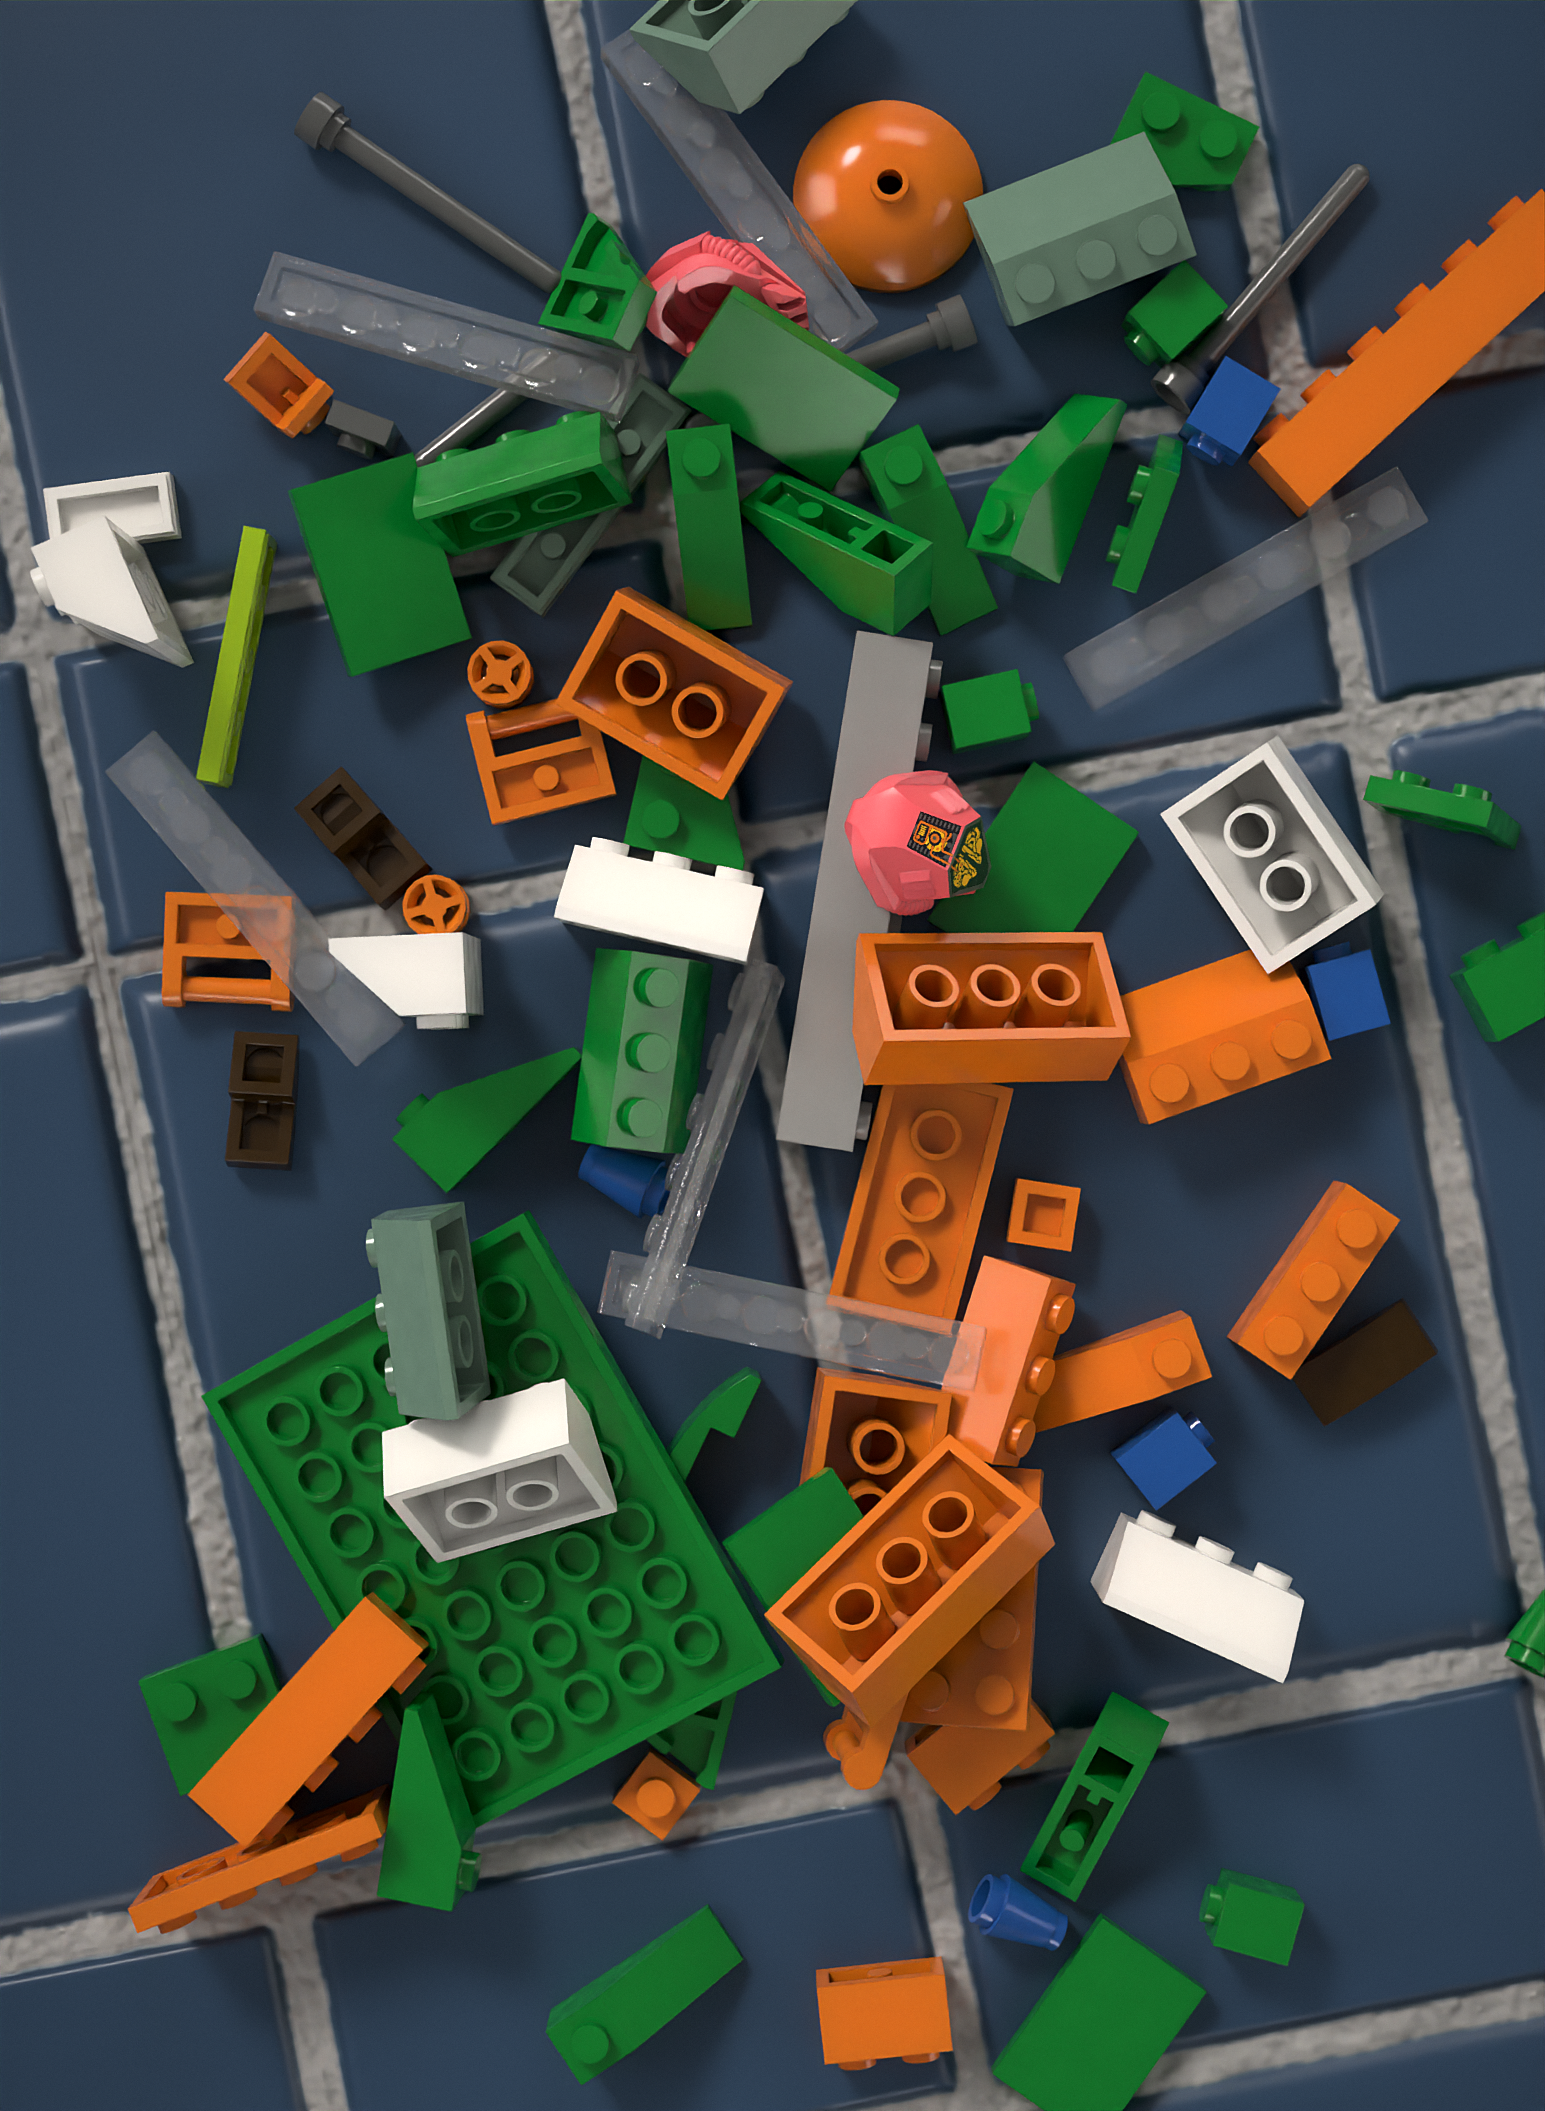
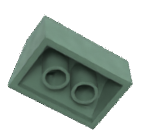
(733, 47)
(1079, 229)
(429, 1310)

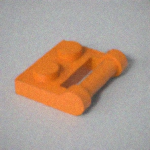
(542, 776)
(201, 929)
(860, 1748)

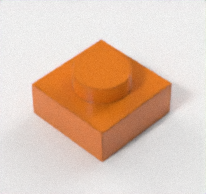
(1043, 1214)
(656, 1793)

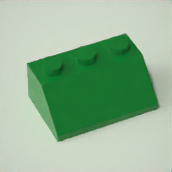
(521, 484)
(641, 1050)

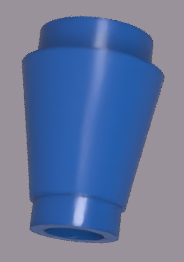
(627, 1179)
(1015, 1913)

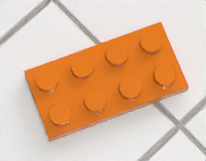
(921, 1195)
(990, 1669)
(235, 1871)

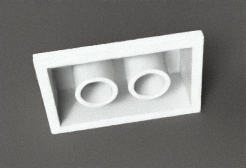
(109, 587)
(1273, 855)
(660, 901)
(419, 974)
(497, 1472)
(1200, 1593)

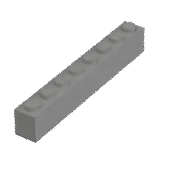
(877, 739)

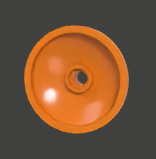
(878, 237)

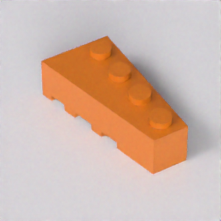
(309, 1720)

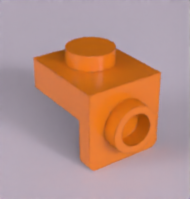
(280, 387)

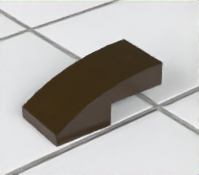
(362, 838)
(263, 1100)
(1364, 1362)

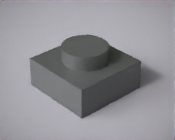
(362, 431)

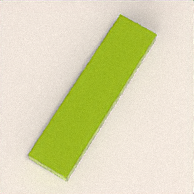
(237, 657)

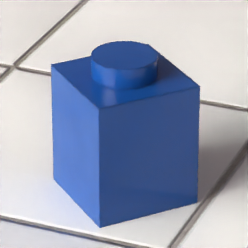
(1227, 413)
(1344, 991)
(1166, 1455)

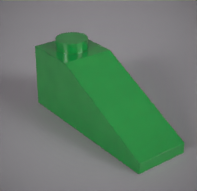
(1045, 492)
(918, 499)
(709, 527)
(848, 553)
(470, 1120)
(1094, 1796)
(429, 1821)
(641, 1994)

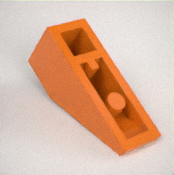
(1123, 1371)

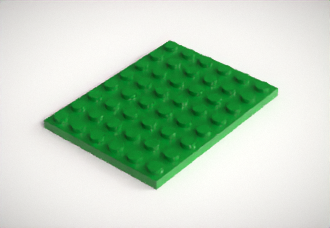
(536, 1645)

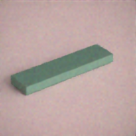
(547, 560)

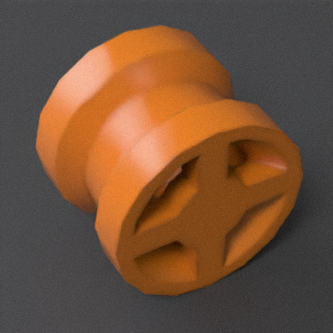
(494, 665)
(422, 900)

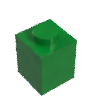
(1172, 316)
(988, 710)
(1252, 1916)

